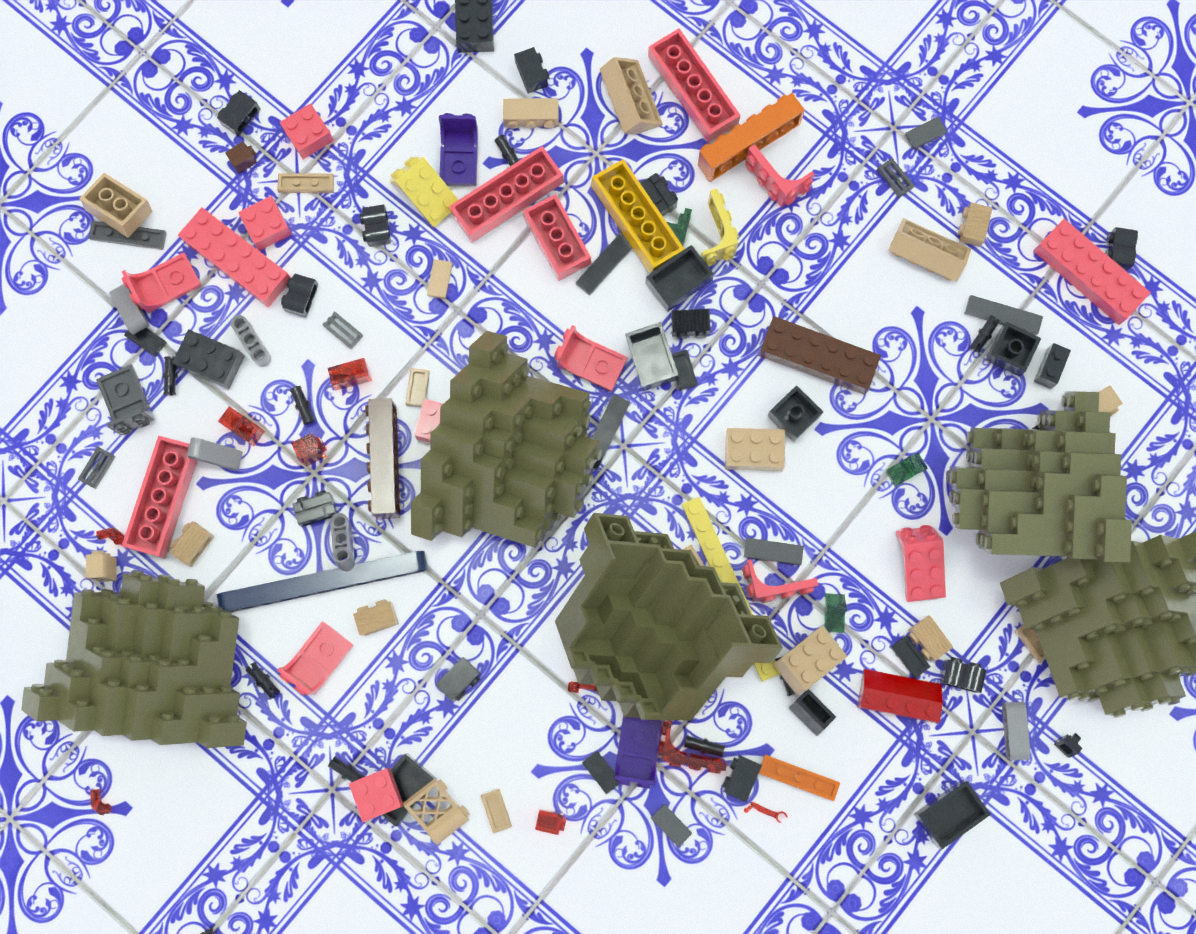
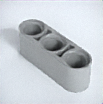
(130, 313)
(249, 332)
(214, 453)
(345, 549)
(1016, 731)

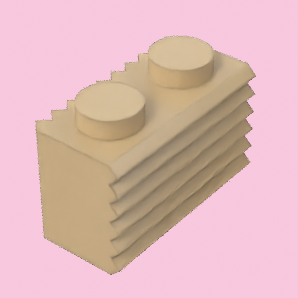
(975, 224)
(191, 543)
(101, 567)
(375, 618)
(930, 638)

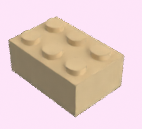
(116, 205)
(755, 449)
(810, 660)

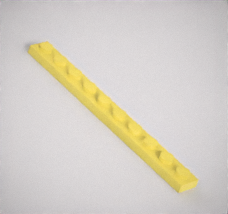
(717, 558)

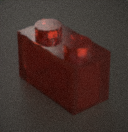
(349, 374)
(241, 426)
(309, 449)
(550, 821)

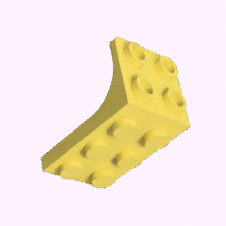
(424, 189)
(728, 246)

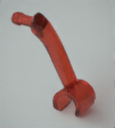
(574, 687)
(761, 809)

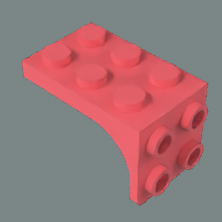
(778, 188)
(162, 283)
(589, 360)
(922, 563)
(767, 593)
(316, 660)

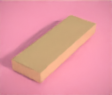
(305, 183)

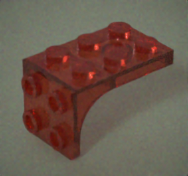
(694, 761)

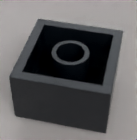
(1013, 349)
(795, 413)

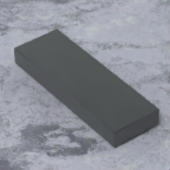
(773, 551)

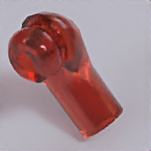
(111, 533)
(96, 803)

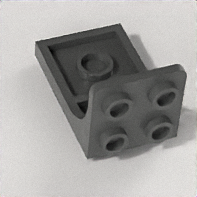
(125, 400)

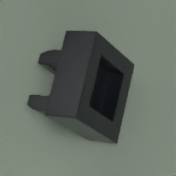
(1069, 745)

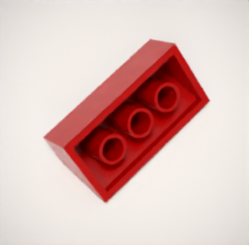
(900, 696)

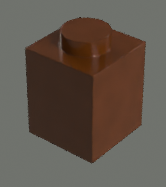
(241, 157)

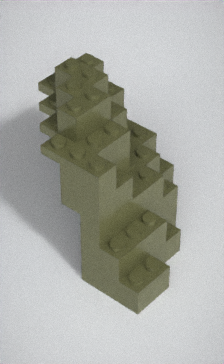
(505, 451)
(1046, 486)
(656, 624)
(1115, 625)
(145, 666)

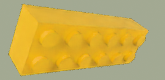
(636, 215)

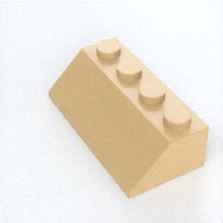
(630, 95)
(929, 250)

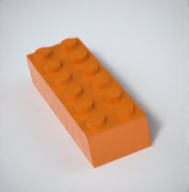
(758, 129)

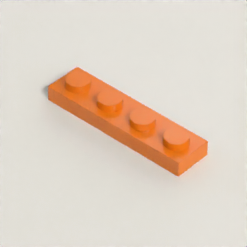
(799, 778)

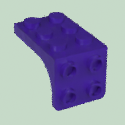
(458, 149)
(637, 752)

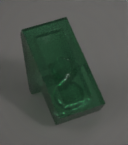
(680, 229)
(906, 469)
(834, 612)

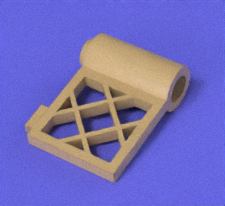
(448, 819)

